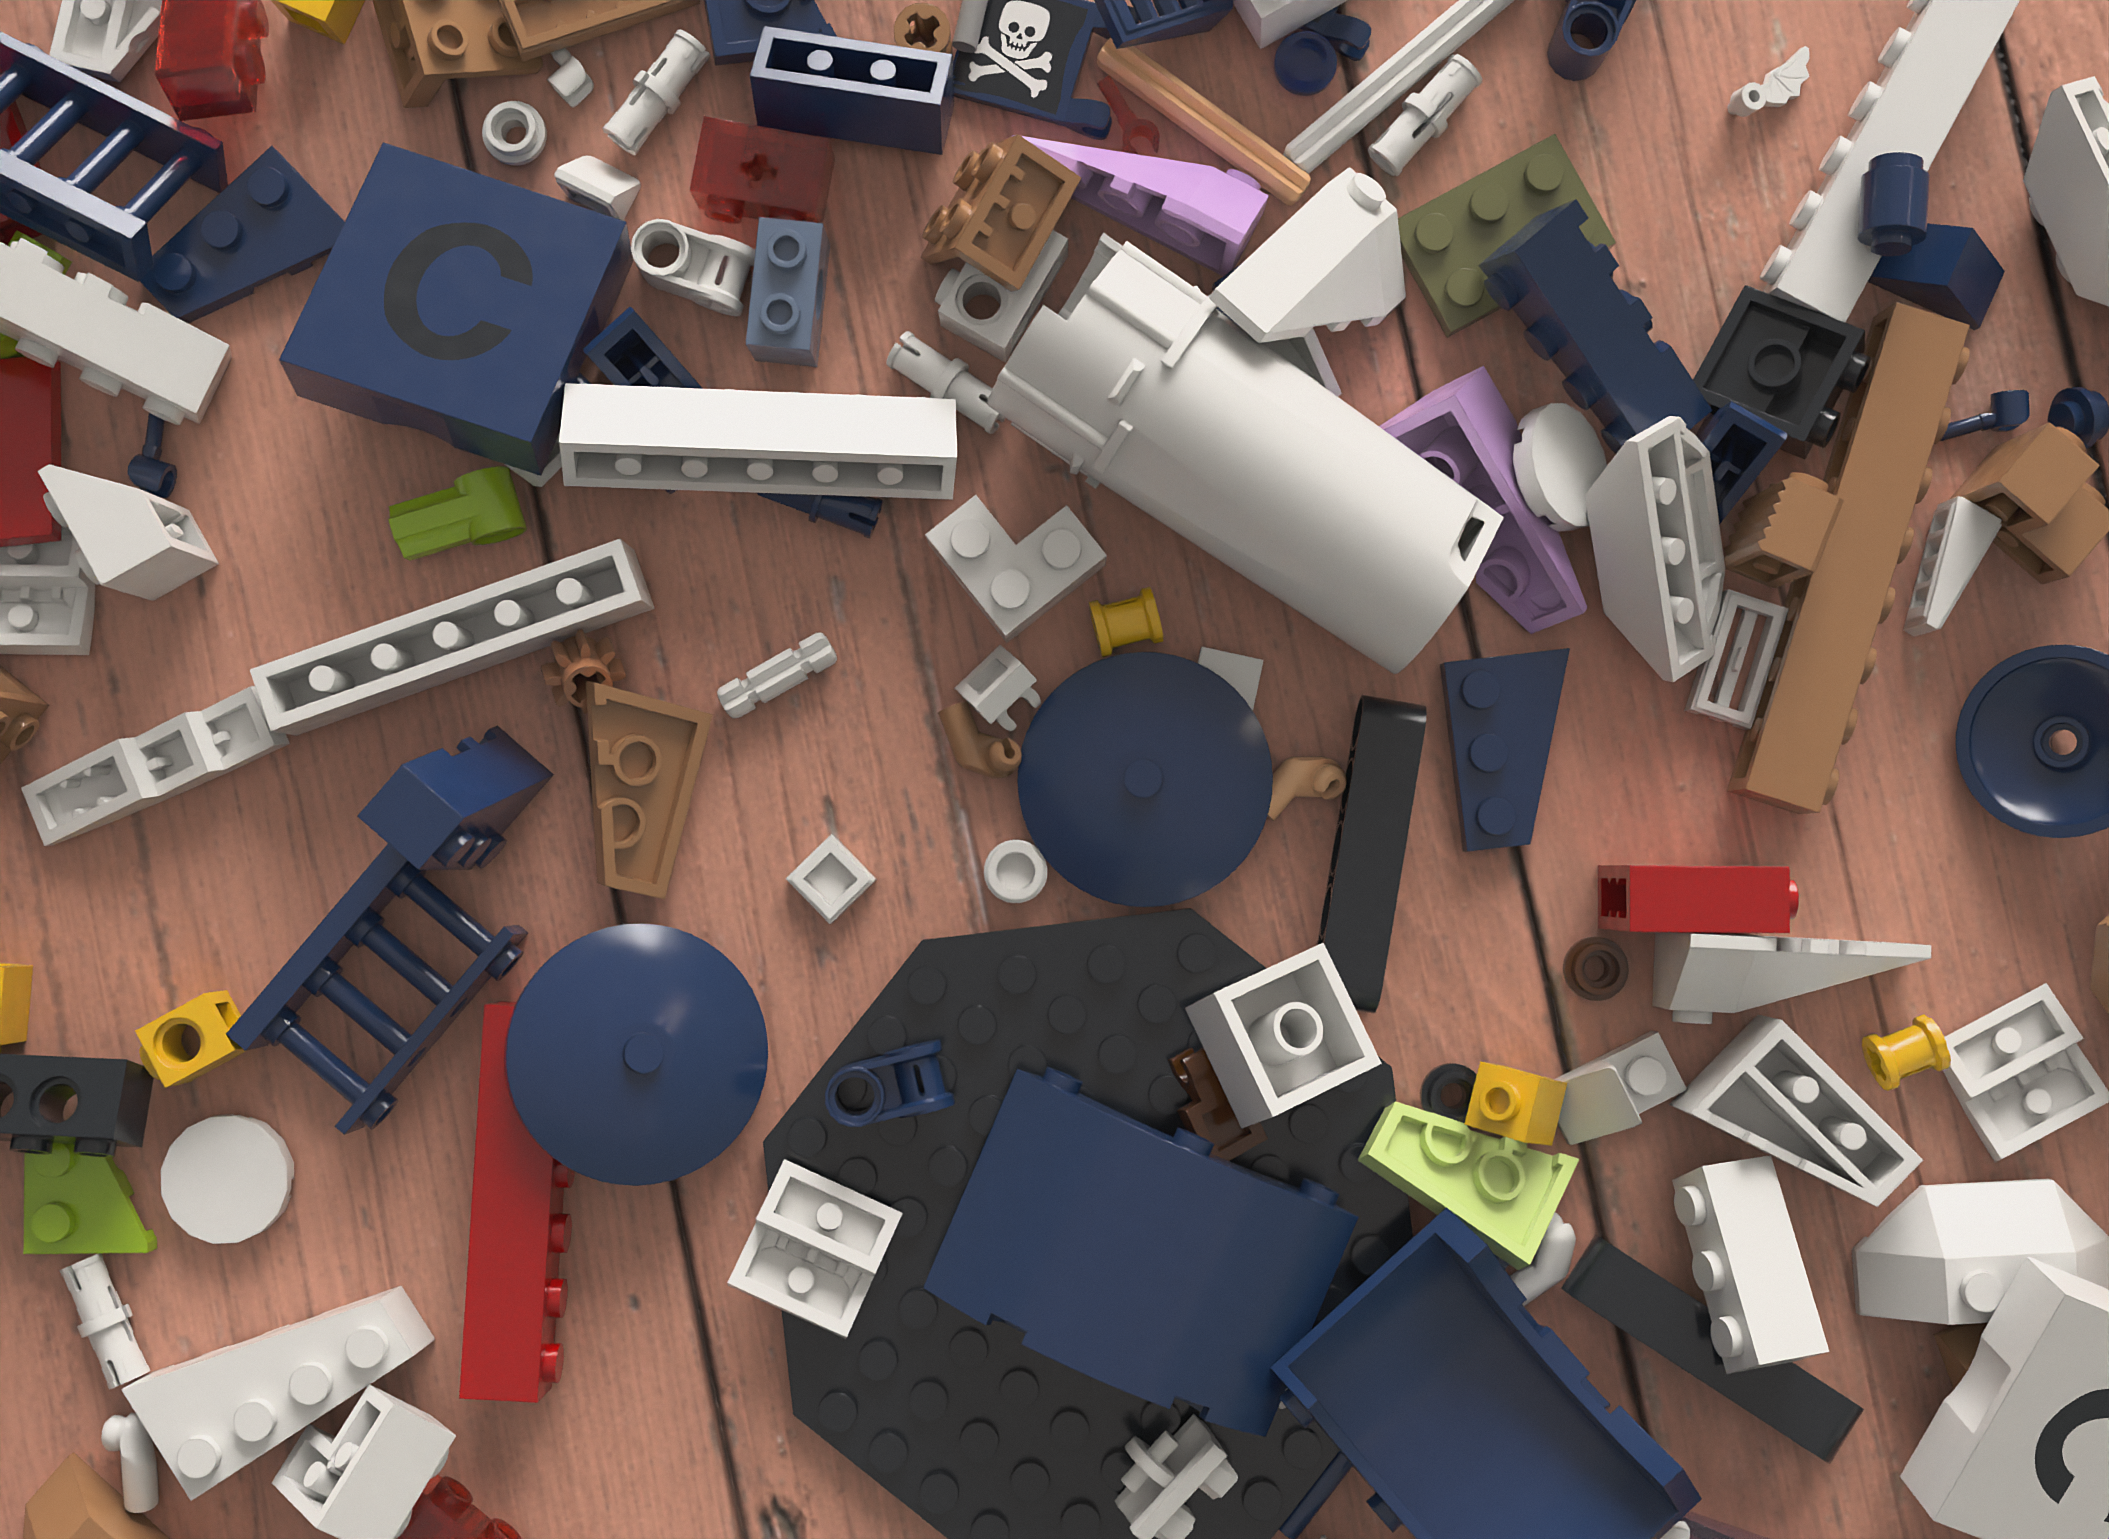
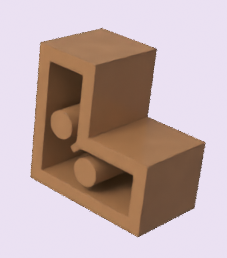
(2042, 499)

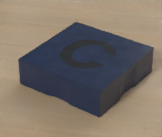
(458, 307)

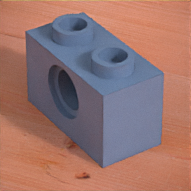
(788, 292)

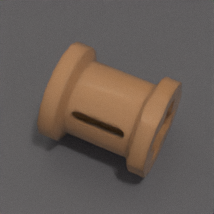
(928, 23)

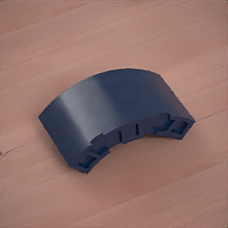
(1139, 1253)
(1474, 1409)

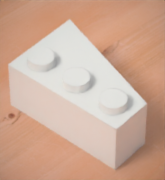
(1797, 1109)

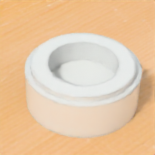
(1015, 871)

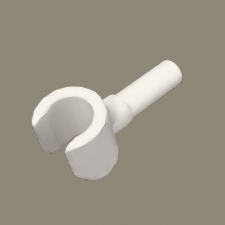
(570, 79)

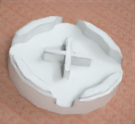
(1558, 464)
(227, 1178)

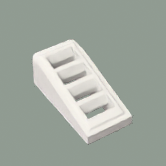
(1952, 552)

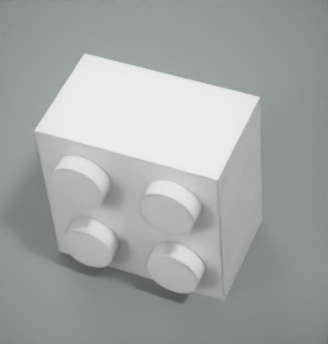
(1283, 1036)

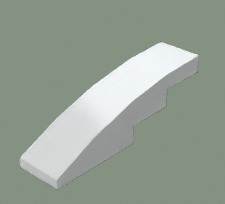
(150, 767)

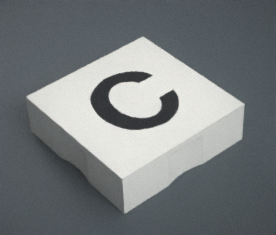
(2028, 1424)

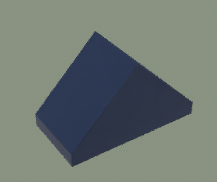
(1945, 274)
(635, 356)
(1738, 450)

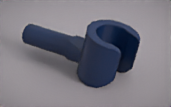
(2008, 412)
(146, 468)

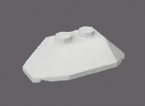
(2071, 185)
(1660, 546)
(1960, 1245)

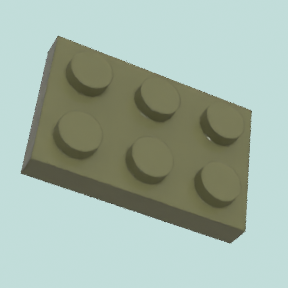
(1470, 222)

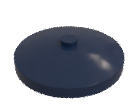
(1145, 779)
(636, 1054)

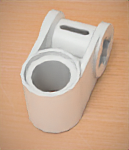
(708, 267)

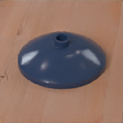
(2009, 734)

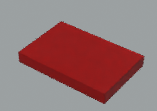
(27, 443)

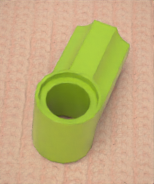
(476, 510)

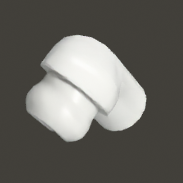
(1550, 1261)

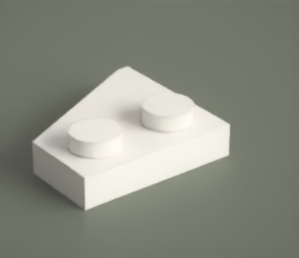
(105, 35)

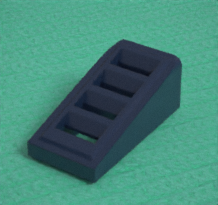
(1194, 18)

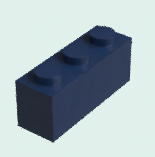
(853, 90)

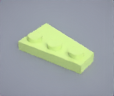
(1485, 1181)

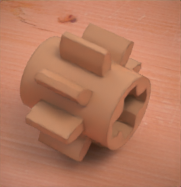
(579, 661)

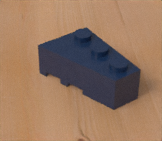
(456, 807)

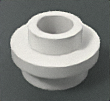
(504, 118)

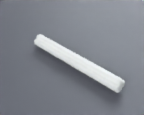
(1391, 81)

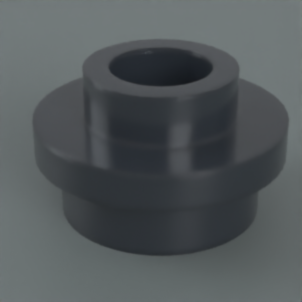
(1437, 1079)

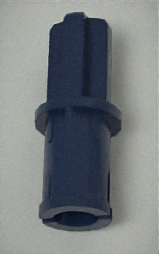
(851, 512)

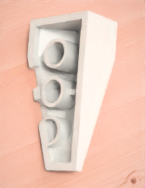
(1322, 267)
(1740, 972)

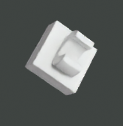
(997, 685)

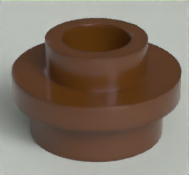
(1614, 973)

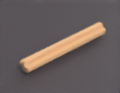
(1204, 121)

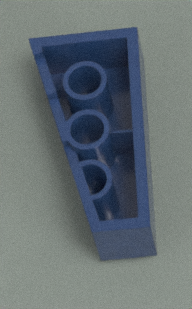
(1590, 327)

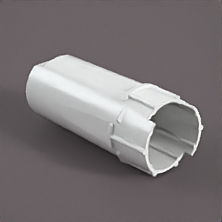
(1245, 455)

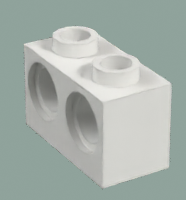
(1004, 329)

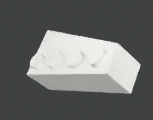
(113, 345)
(253, 1395)

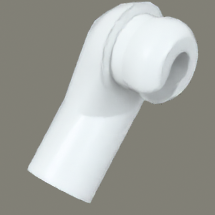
(137, 1461)

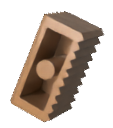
(1783, 531)

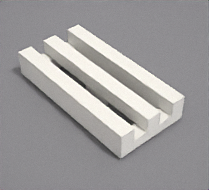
(1760, 667)

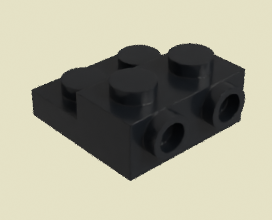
(1784, 367)

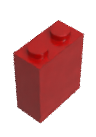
(1696, 898)

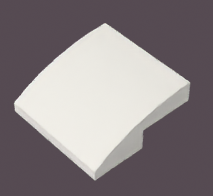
(45, 599)
(2022, 1073)
(814, 1249)

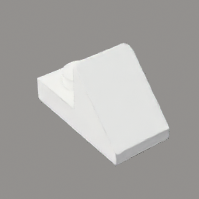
(1617, 1088)

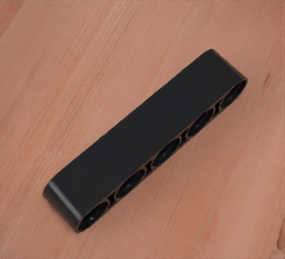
(1371, 843)
(1680, 1331)

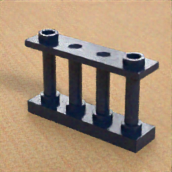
(65, 206)
(316, 971)

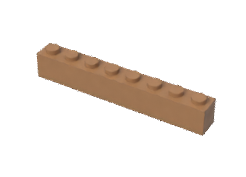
(1834, 614)

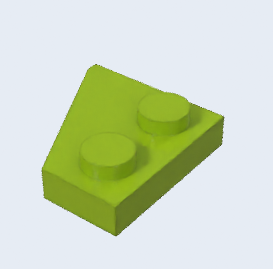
(80, 1206)

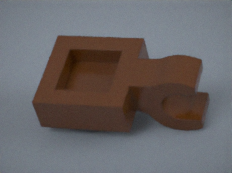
(1210, 1110)

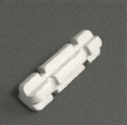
(776, 675)

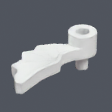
(1778, 86)

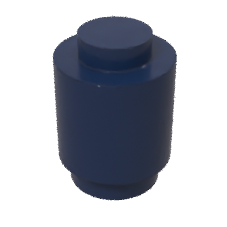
(1893, 203)

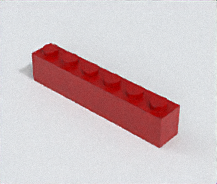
(512, 1244)

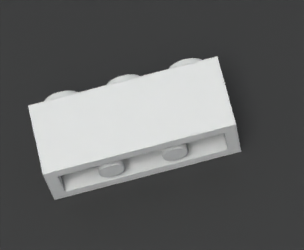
(1748, 1264)

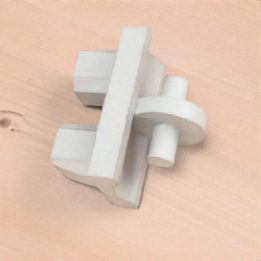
(1168, 1476)

